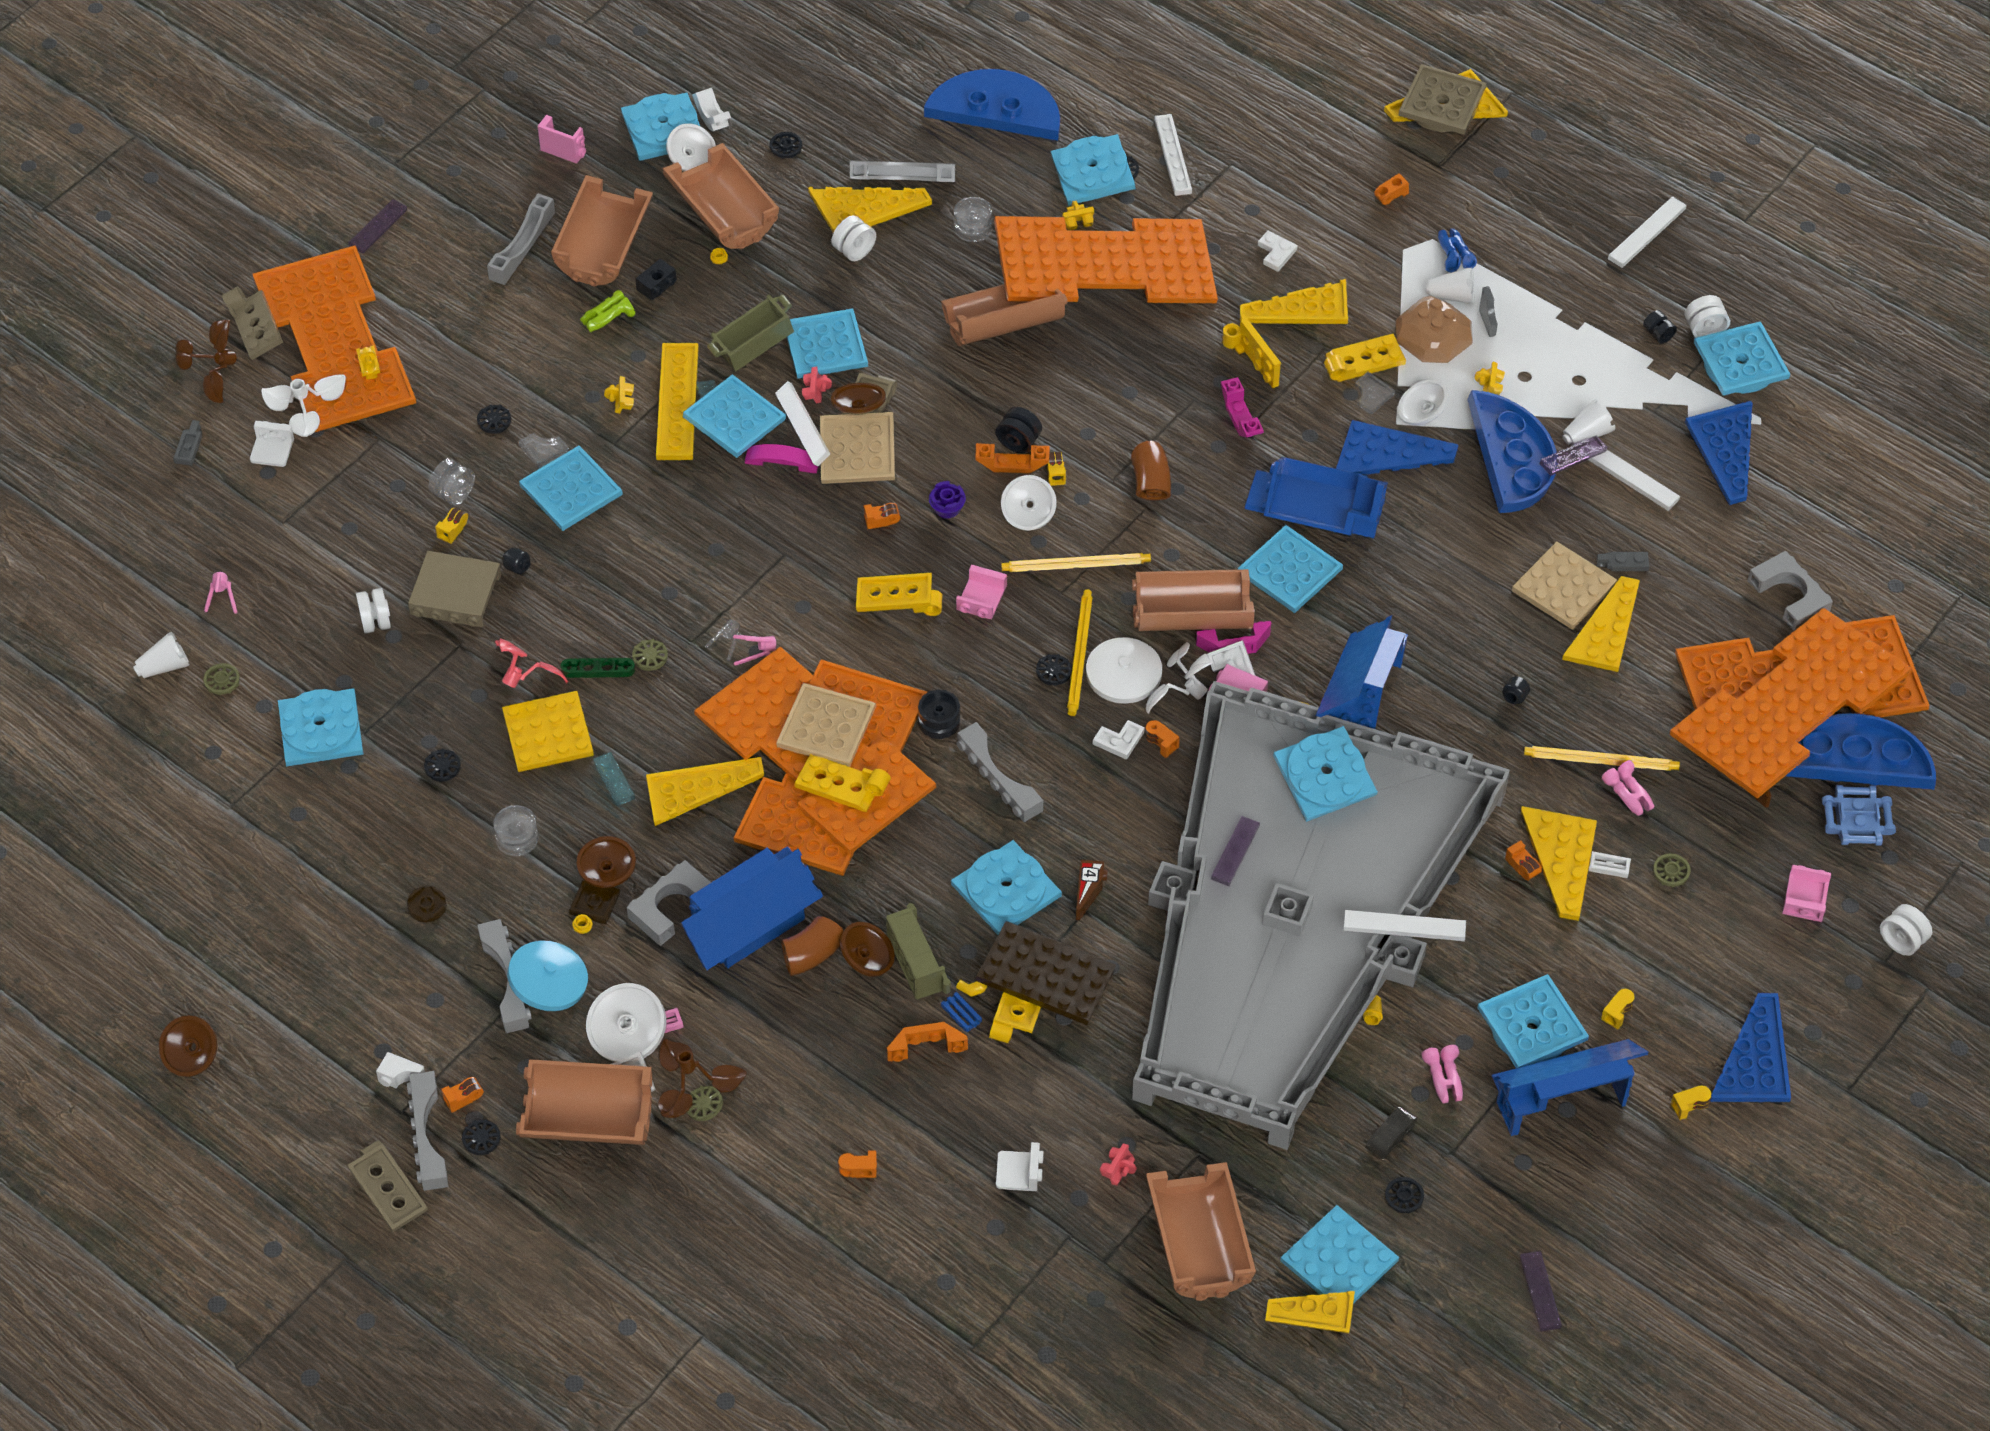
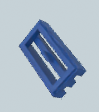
(951, 1001)

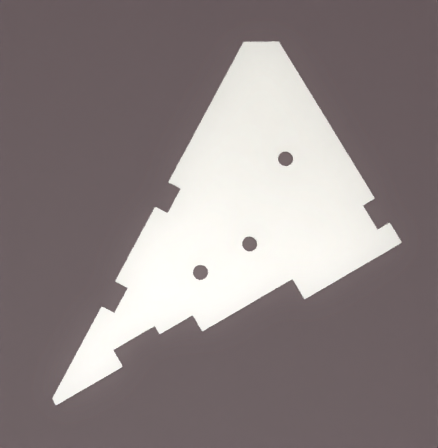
(1543, 346)

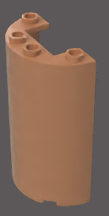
(725, 198)
(598, 233)
(989, 314)
(1192, 600)
(586, 1102)
(1202, 1232)

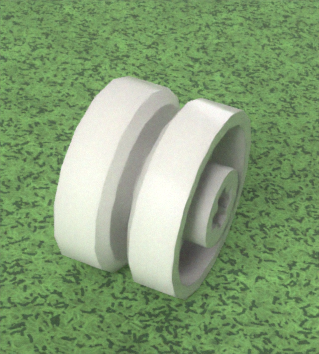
(853, 238)
(1707, 316)
(373, 610)
(1906, 929)

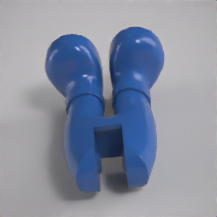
(1449, 245)

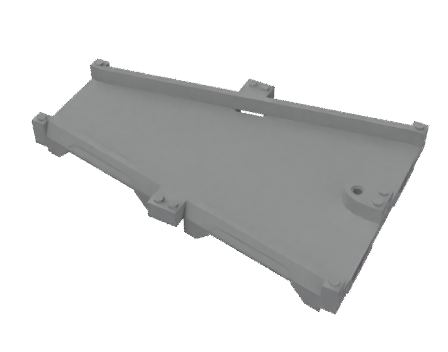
(1260, 971)

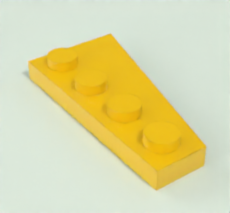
(1321, 1311)

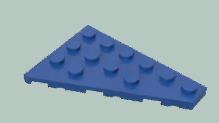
(1725, 445)
(1378, 448)
(1758, 1059)

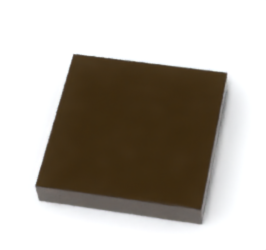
(594, 902)

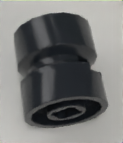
(1659, 326)

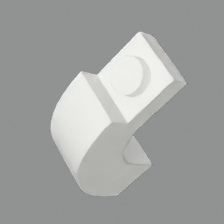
(710, 110)

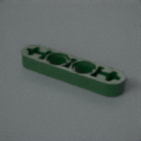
(597, 671)

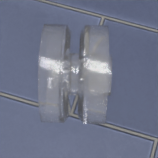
(973, 219)
(451, 481)
(515, 830)

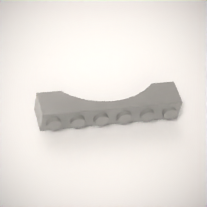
(902, 171)
(537, 217)
(1022, 798)
(494, 943)
(424, 1095)

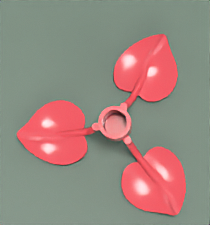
(513, 673)

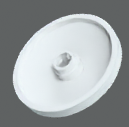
(1124, 670)
(626, 1022)

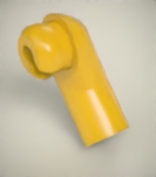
(971, 989)

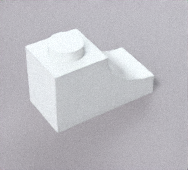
(396, 1070)

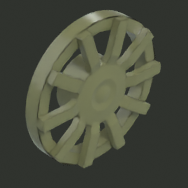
(649, 654)
(221, 679)
(1671, 870)
(705, 1103)

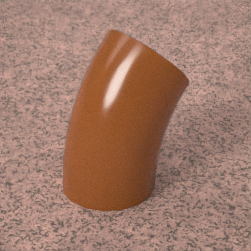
(1151, 471)
(811, 945)

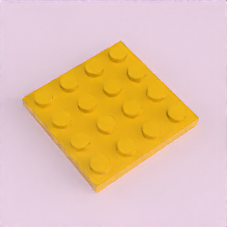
(547, 731)

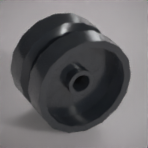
(1018, 429)
(939, 714)

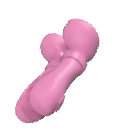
(1638, 794)
(1448, 1055)

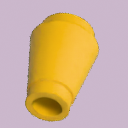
(1373, 1013)

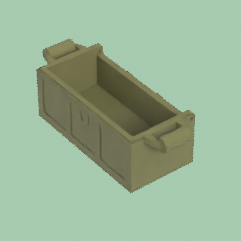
(753, 332)
(915, 954)

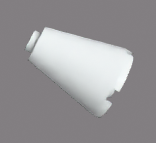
(1453, 286)
(1590, 422)
(161, 658)

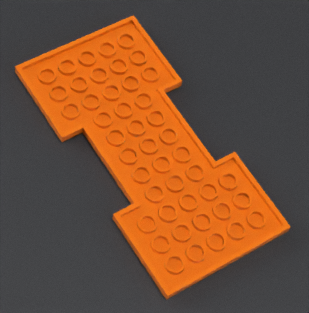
(1159, 256)
(324, 311)
(1736, 668)
(750, 719)
(1760, 731)
(773, 813)

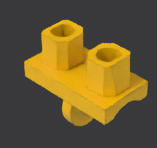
(1078, 213)
(368, 362)
(1489, 377)
(617, 394)

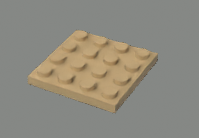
(858, 447)
(1564, 585)
(826, 724)

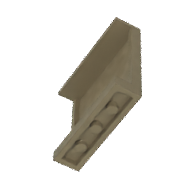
(453, 588)

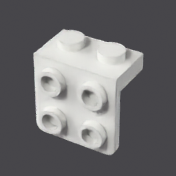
(272, 443)
(1019, 1169)

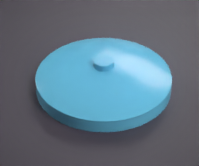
(547, 975)

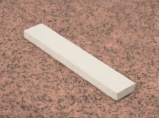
(1173, 155)
(1647, 232)
(802, 423)
(1636, 479)
(1404, 925)

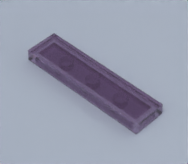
(378, 226)
(1573, 455)
(1235, 851)
(1540, 1291)

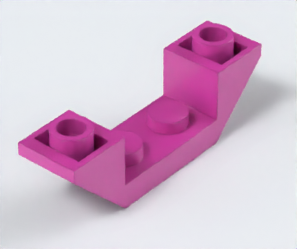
(1237, 409)
(1209, 642)

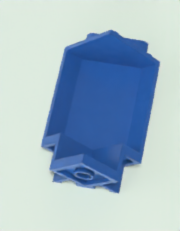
(1318, 497)
(1362, 673)
(749, 906)
(1530, 1087)

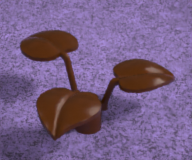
(213, 382)
(676, 1055)

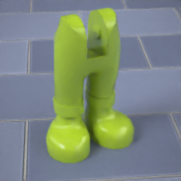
(607, 311)

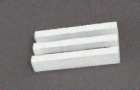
(1609, 867)

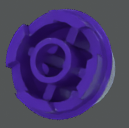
(947, 499)

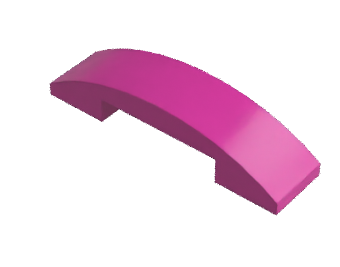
(781, 455)

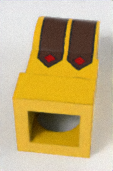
(1056, 468)
(451, 525)
(1617, 1007)
(1690, 1100)

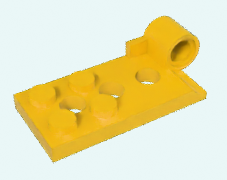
(1248, 340)
(1341, 371)
(922, 600)
(871, 782)
(1006, 1020)

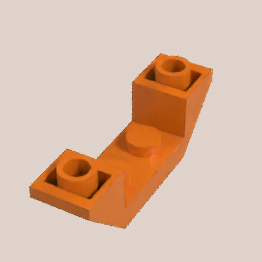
(1012, 462)
(934, 1032)

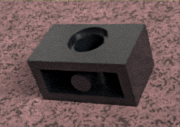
(656, 279)

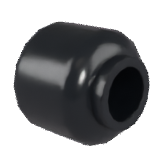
(516, 560)
(1516, 690)

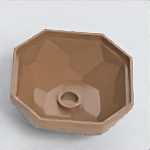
(1434, 330)

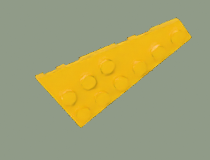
(1303, 306)
(1605, 633)
(689, 788)

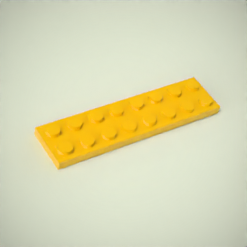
(676, 395)

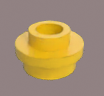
(719, 256)
(582, 919)

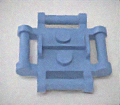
(1858, 817)

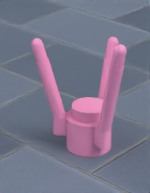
(219, 584)
(765, 644)

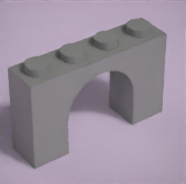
(1786, 570)
(643, 911)

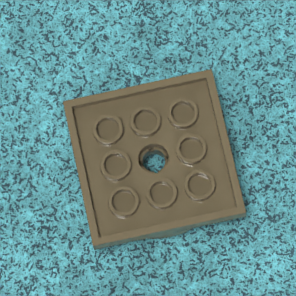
(1438, 86)

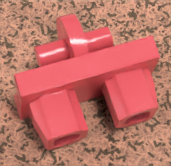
(817, 383)
(1121, 1164)

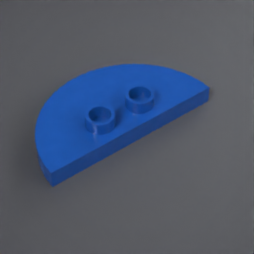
(997, 102)
(1512, 449)
(1867, 752)

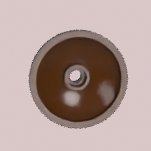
(858, 398)
(603, 854)
(867, 949)
(177, 1043)

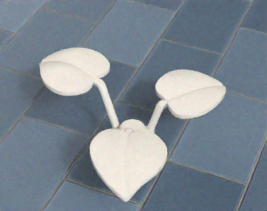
(303, 423)
(1193, 685)

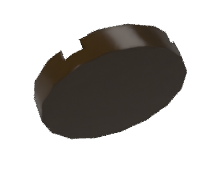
(426, 904)

